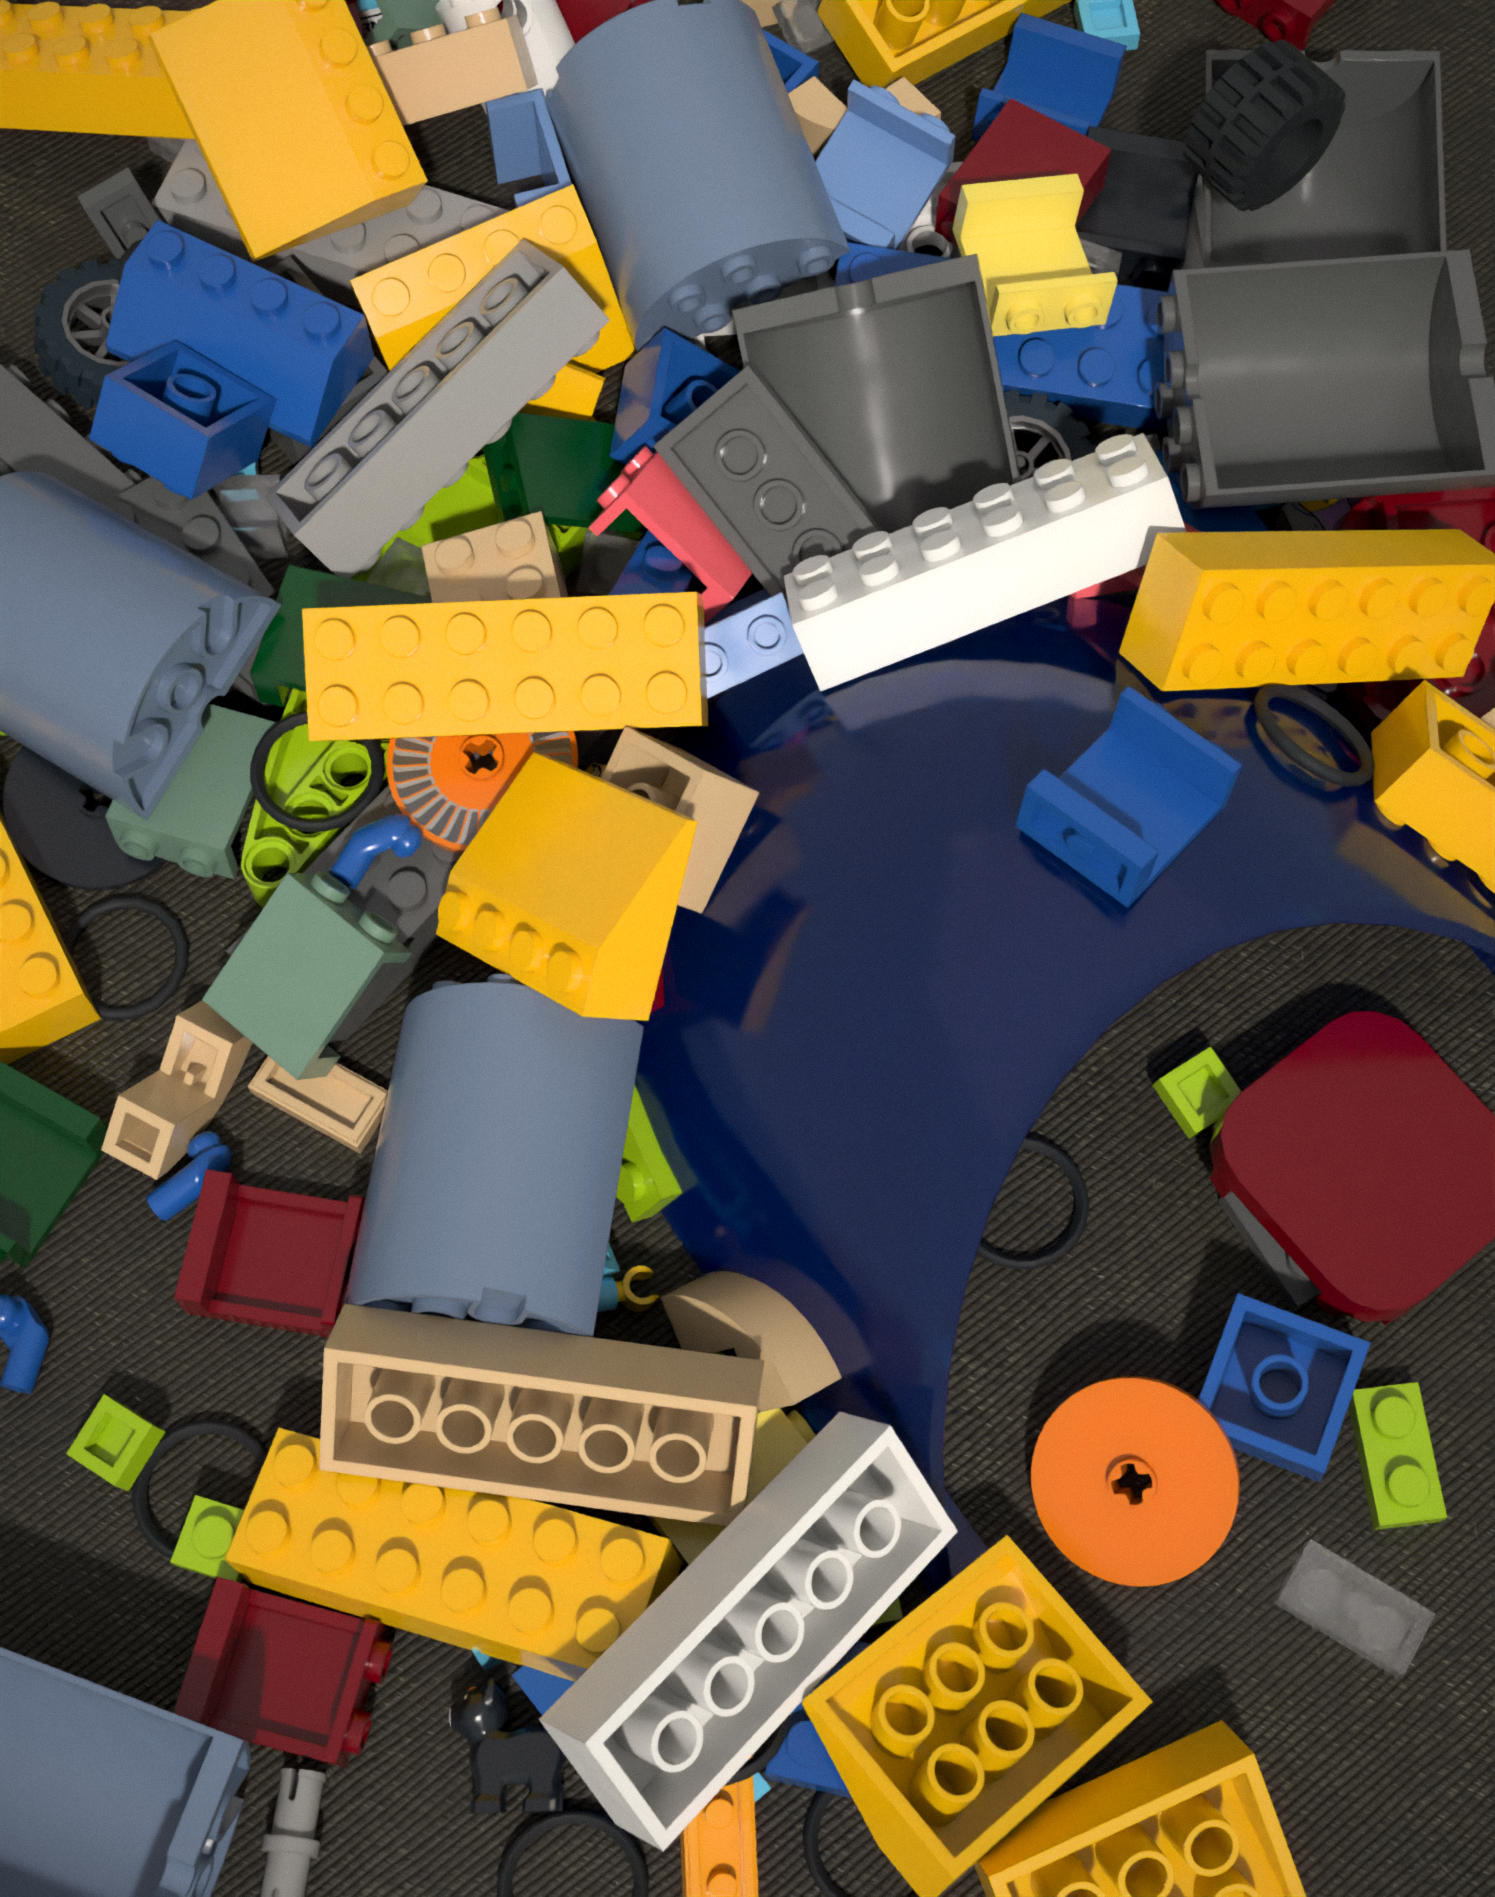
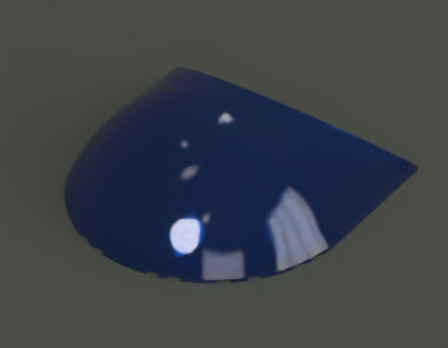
(919, 975)

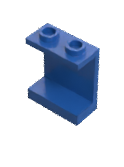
(1056, 74)
(1130, 798)

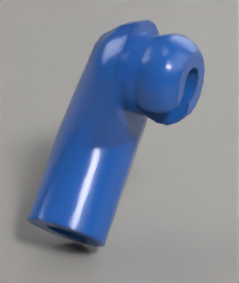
(372, 839)
(186, 1184)
(27, 1341)

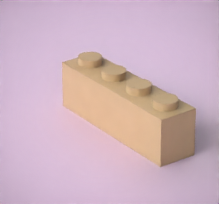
(455, 69)

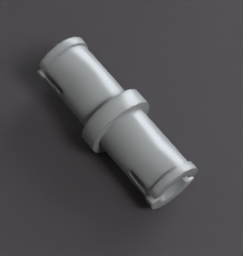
(292, 1834)

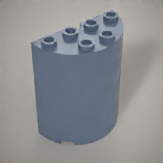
(691, 165)
(111, 639)
(497, 1160)
(109, 1791)

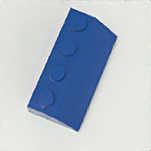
(244, 320)

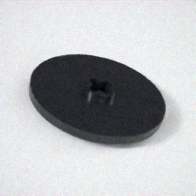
(59, 832)

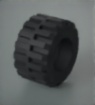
(1264, 125)

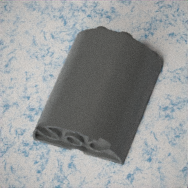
(1371, 188)
(1325, 380)
(892, 385)

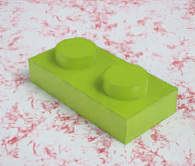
(645, 1176)
(1396, 1456)

